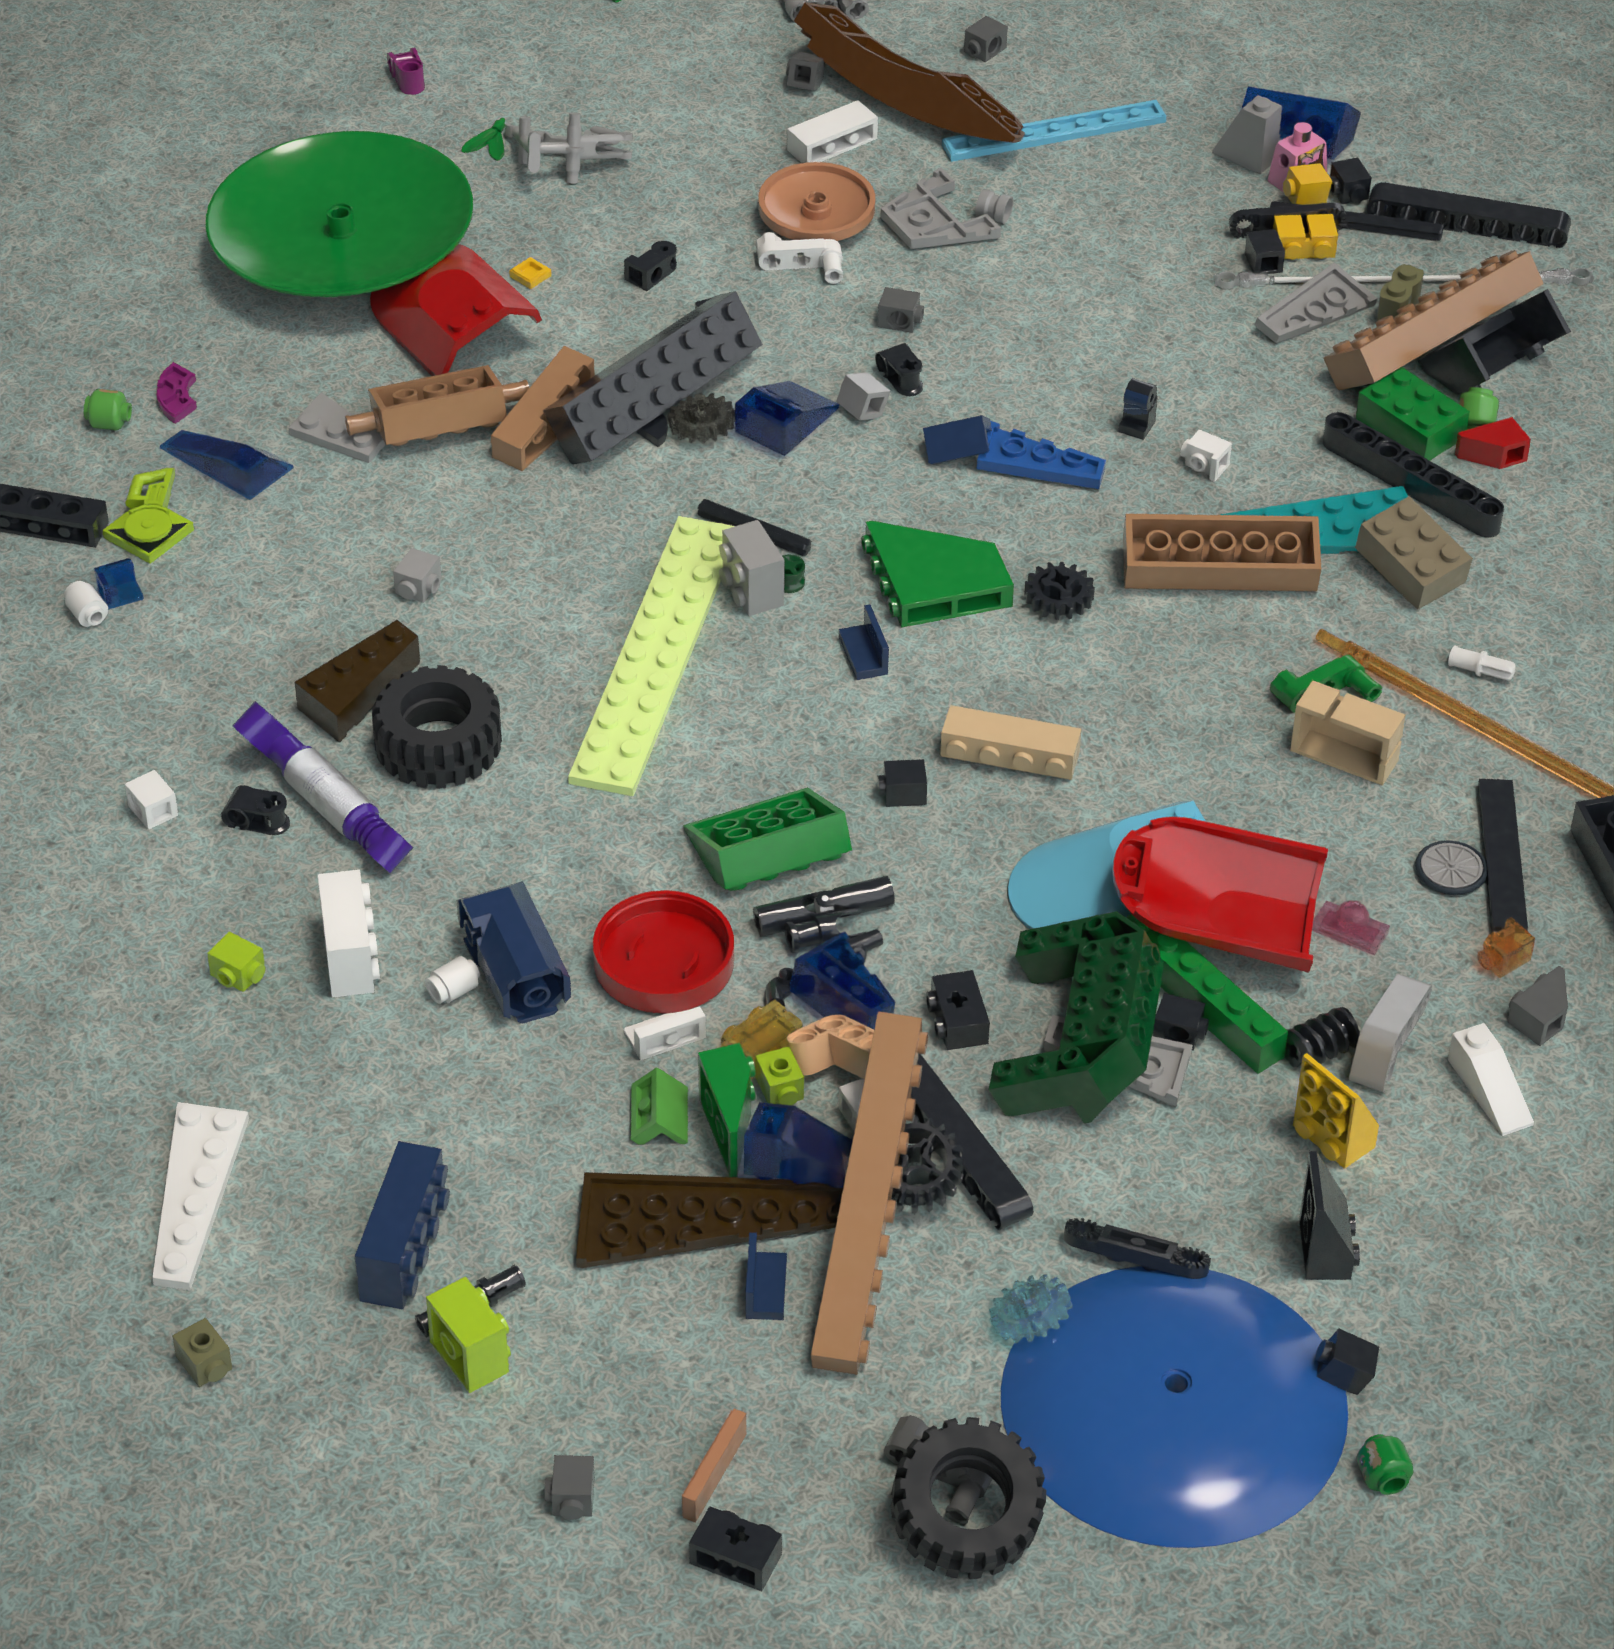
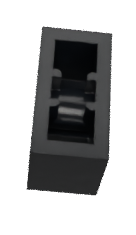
(958, 1010)
(735, 1548)

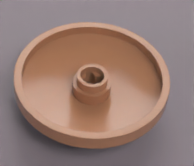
(816, 201)

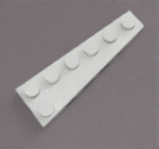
(197, 1174)

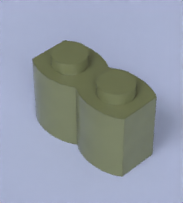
(1400, 291)

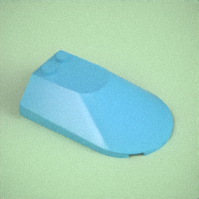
(1074, 873)

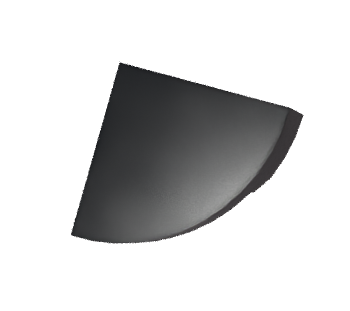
(655, 430)

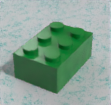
(1412, 413)

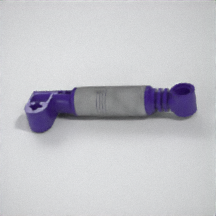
(324, 787)

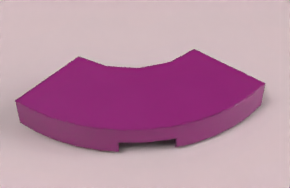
(173, 392)

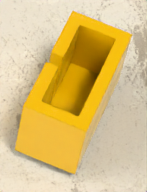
(1318, 243)

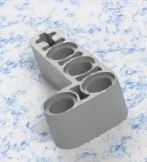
(1388, 1030)

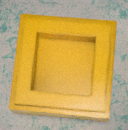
(530, 273)

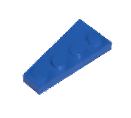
(1020, 456)

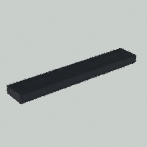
(1502, 853)

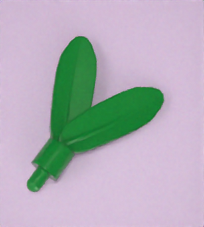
(490, 137)

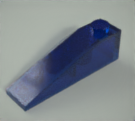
(1329, 119)
(228, 462)

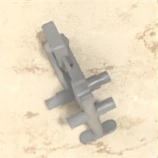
(574, 145)

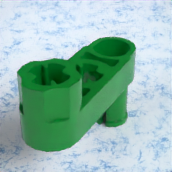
(1336, 674)

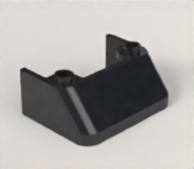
(1496, 344)

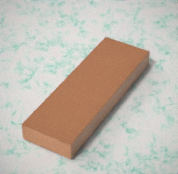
(714, 1465)

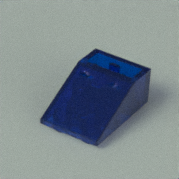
(781, 415)
(794, 1147)

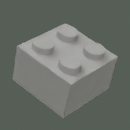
(752, 568)

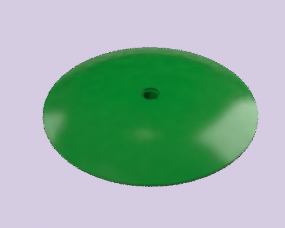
(339, 213)

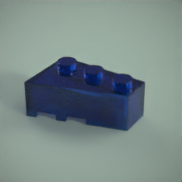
(838, 983)

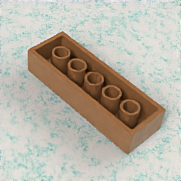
(1221, 552)

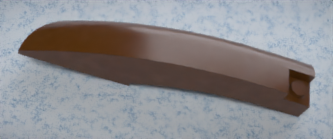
(928, 95)

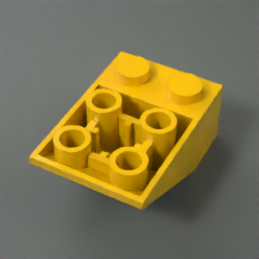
(1332, 1115)

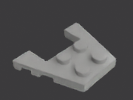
(926, 222)

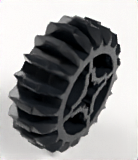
(934, 1183)

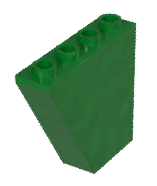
(935, 573)

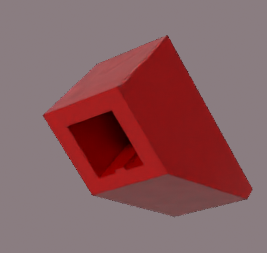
(1494, 444)

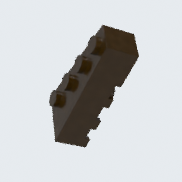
(347, 685)

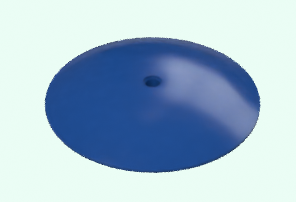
(1176, 1408)

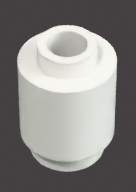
(85, 603)
(452, 980)

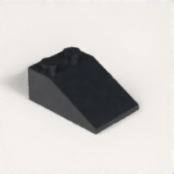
(1326, 1226)

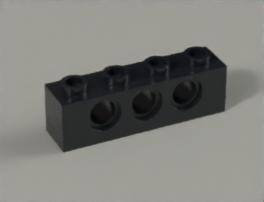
(52, 515)

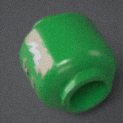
(1385, 1464)

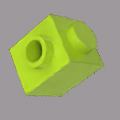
(236, 962)
(779, 1077)

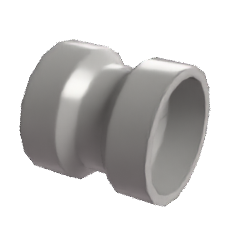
(995, 206)

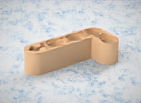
(832, 1042)

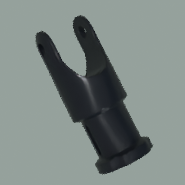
(816, 931)

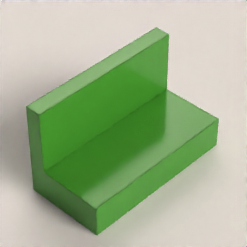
(659, 1107)

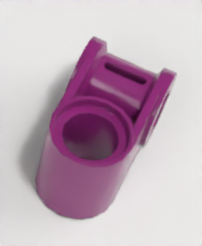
(407, 71)

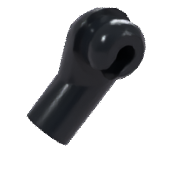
(866, 942)

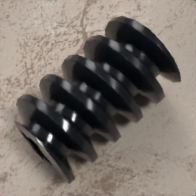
(1322, 1036)

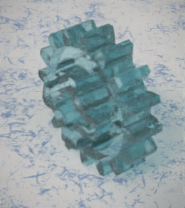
(1030, 1308)

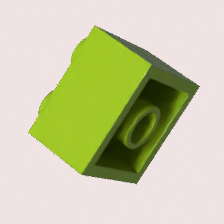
(468, 1334)

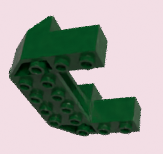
(1105, 1022)

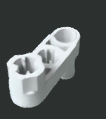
(779, 255)

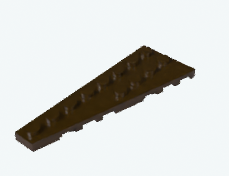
(671, 1214)

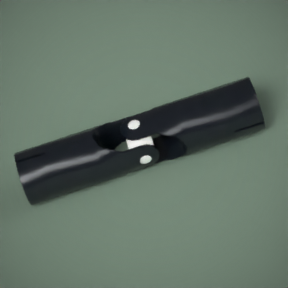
(865, 895)

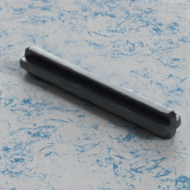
(780, 537)

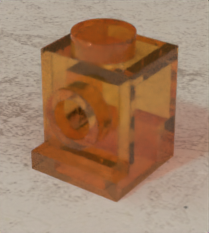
(1506, 949)

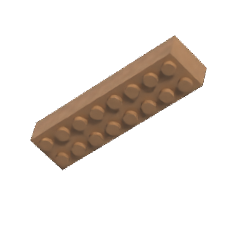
(1432, 320)

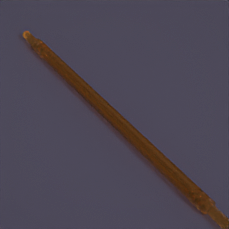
(1469, 716)

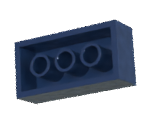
(402, 1225)

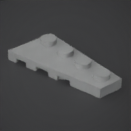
(1315, 304)
(1165, 1066)

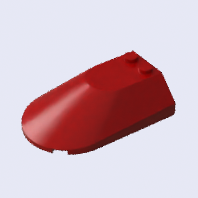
(447, 308)
(1222, 887)

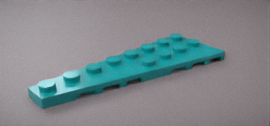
(1338, 515)

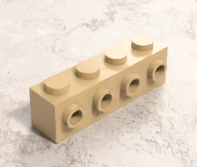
(1010, 742)

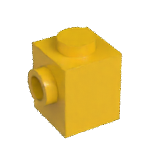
(1307, 184)

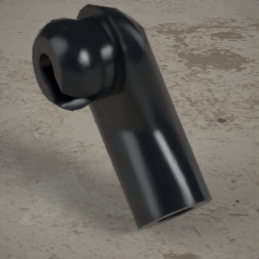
(779, 987)

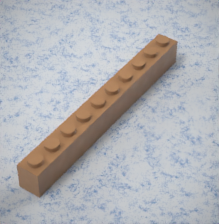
(867, 1194)

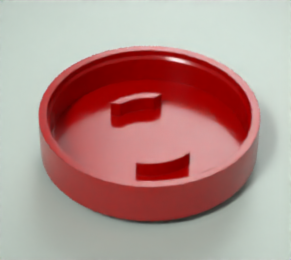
(663, 951)

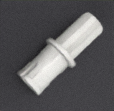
(1481, 663)

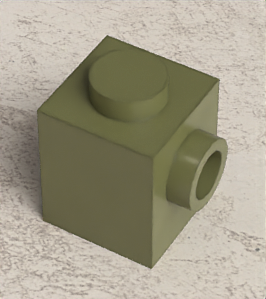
(202, 1352)

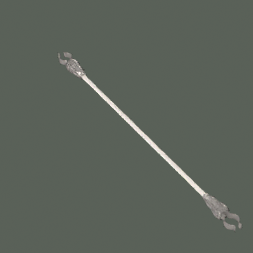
(1249, 280)

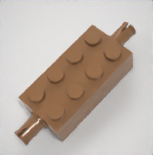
(436, 405)

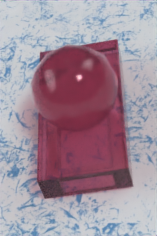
(1351, 925)

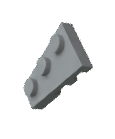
(325, 426)

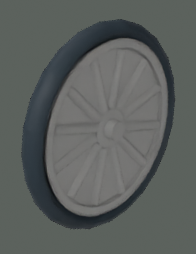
(1451, 867)

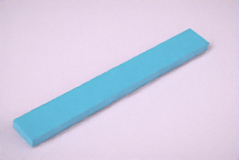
(1060, 130)

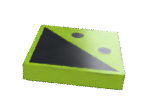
(148, 550)

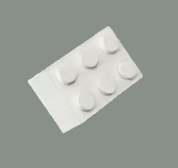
(346, 933)

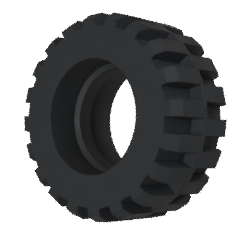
(436, 755)
(975, 1448)

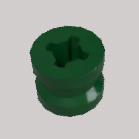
(793, 573)

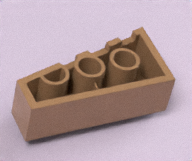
(525, 429)

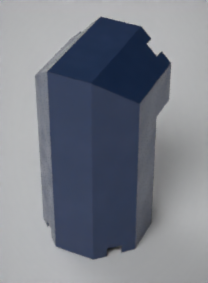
(514, 952)

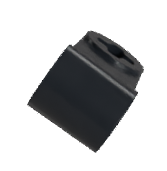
(901, 369)
(253, 808)

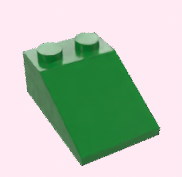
(727, 1098)

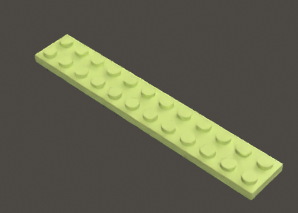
(652, 660)

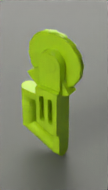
(149, 514)

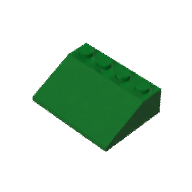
(770, 838)

